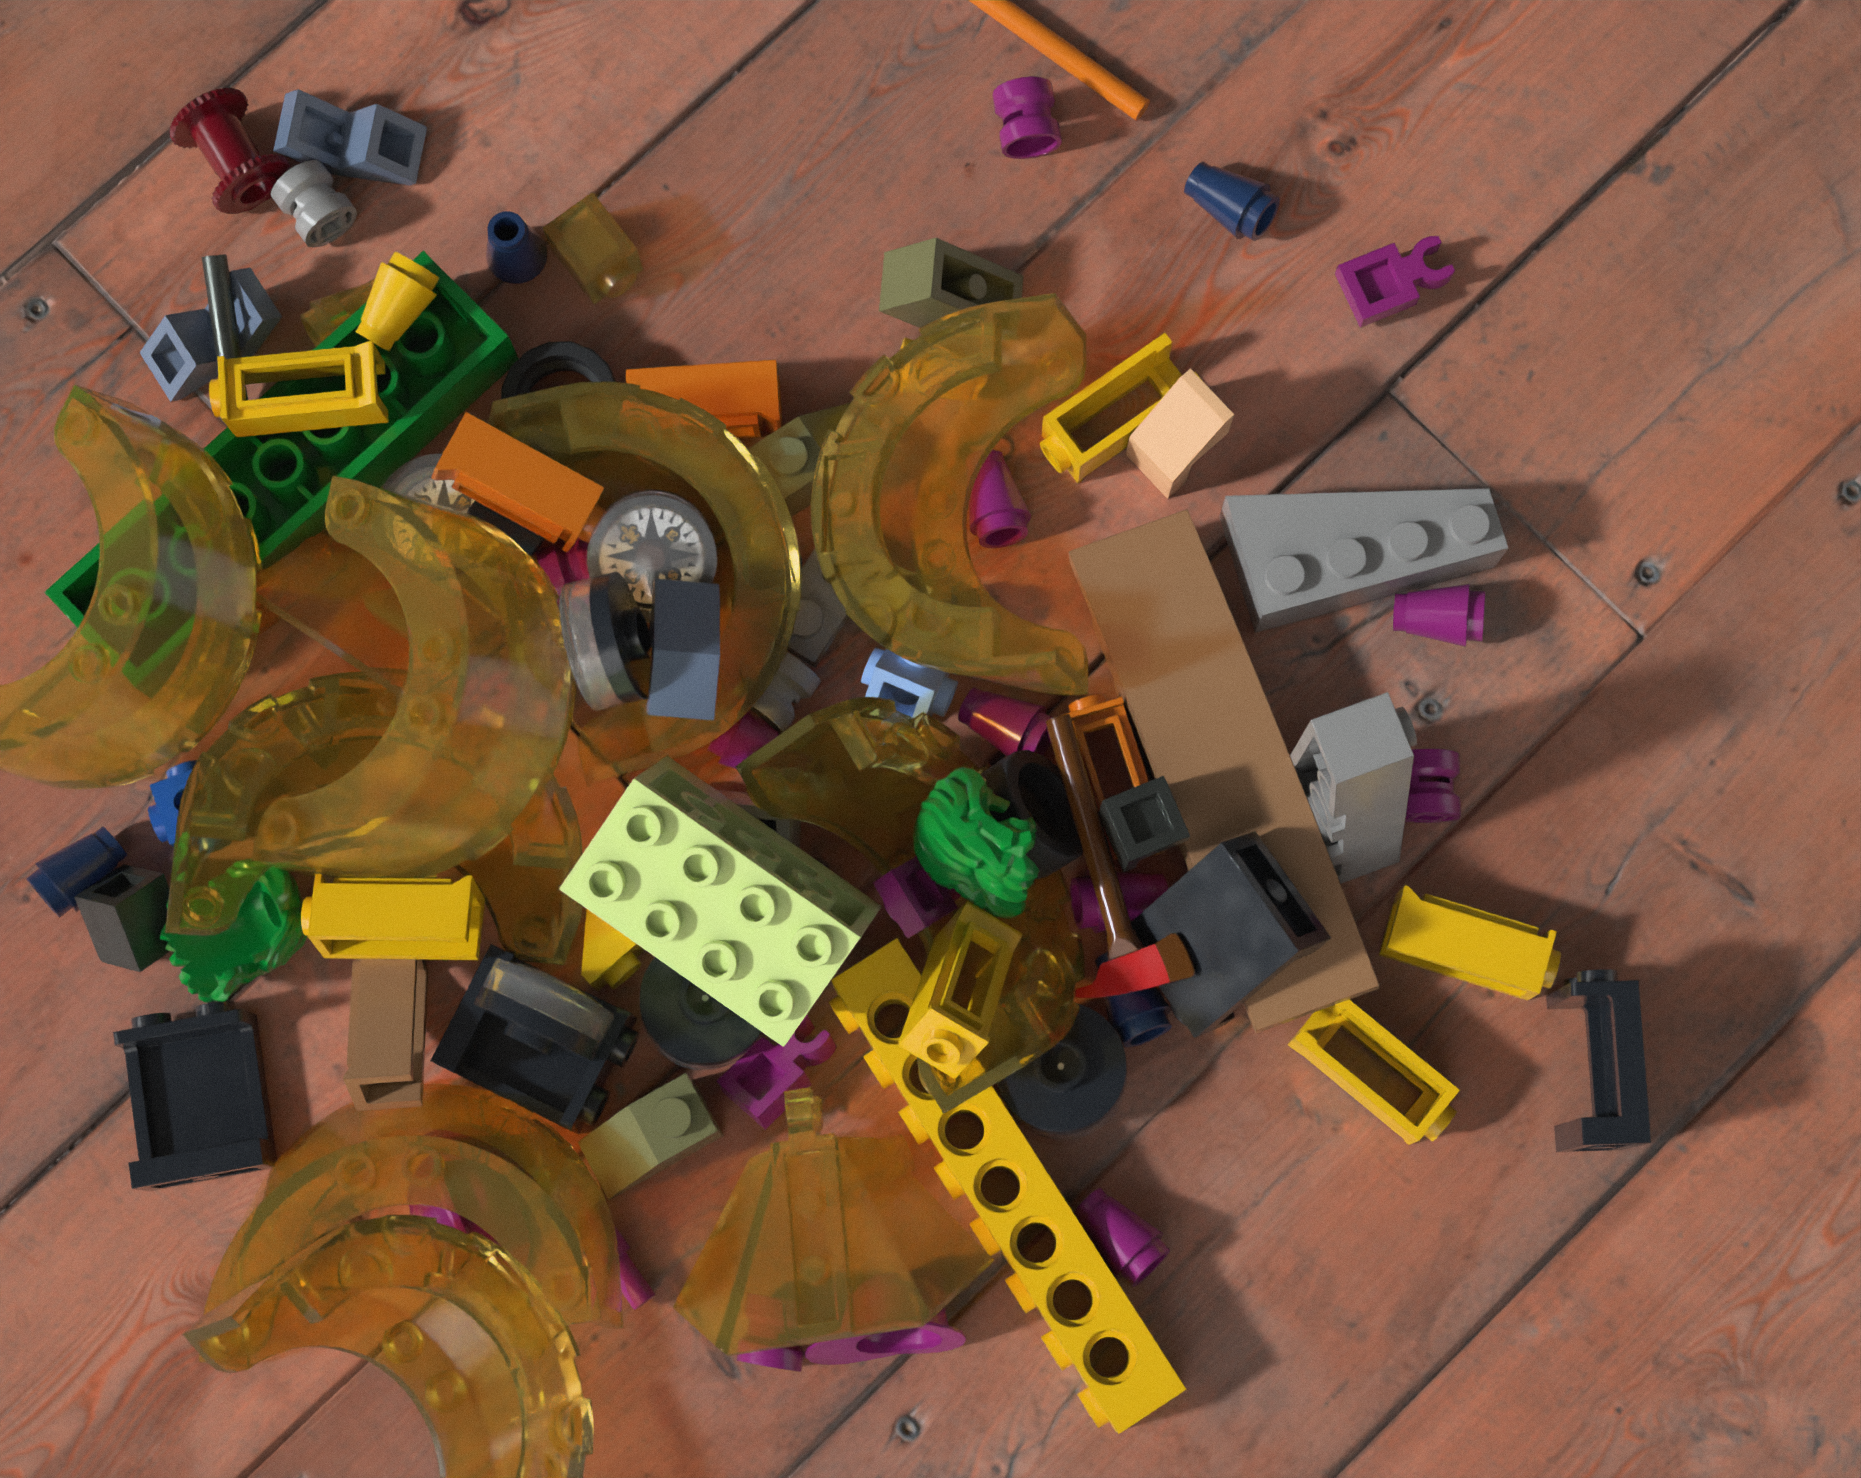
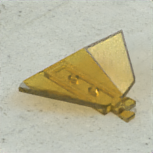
(825, 1245)

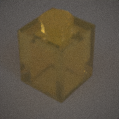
(594, 249)

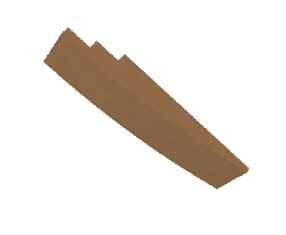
(1216, 738)

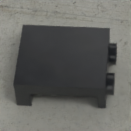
(1238, 925)
(1614, 1061)
(555, 1087)
(197, 1097)

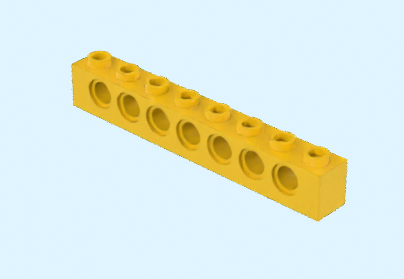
(1147, 1376)

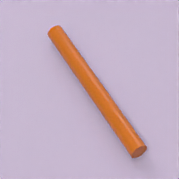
(1066, 56)

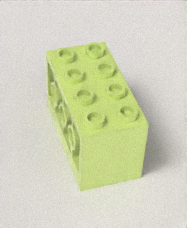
(720, 898)

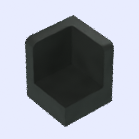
(1142, 822)
(127, 916)

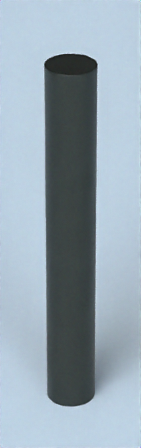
(221, 307)

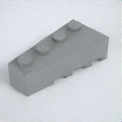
(1350, 548)
(1358, 782)

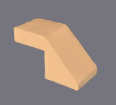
(1178, 433)

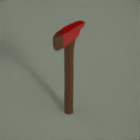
(1129, 963)

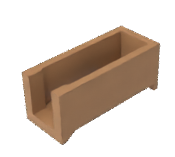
(387, 1033)

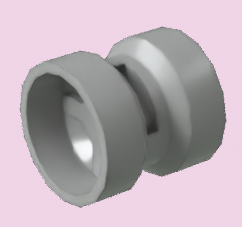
(318, 209)
(791, 684)

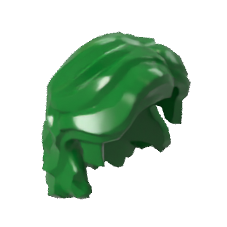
(970, 849)
(255, 944)

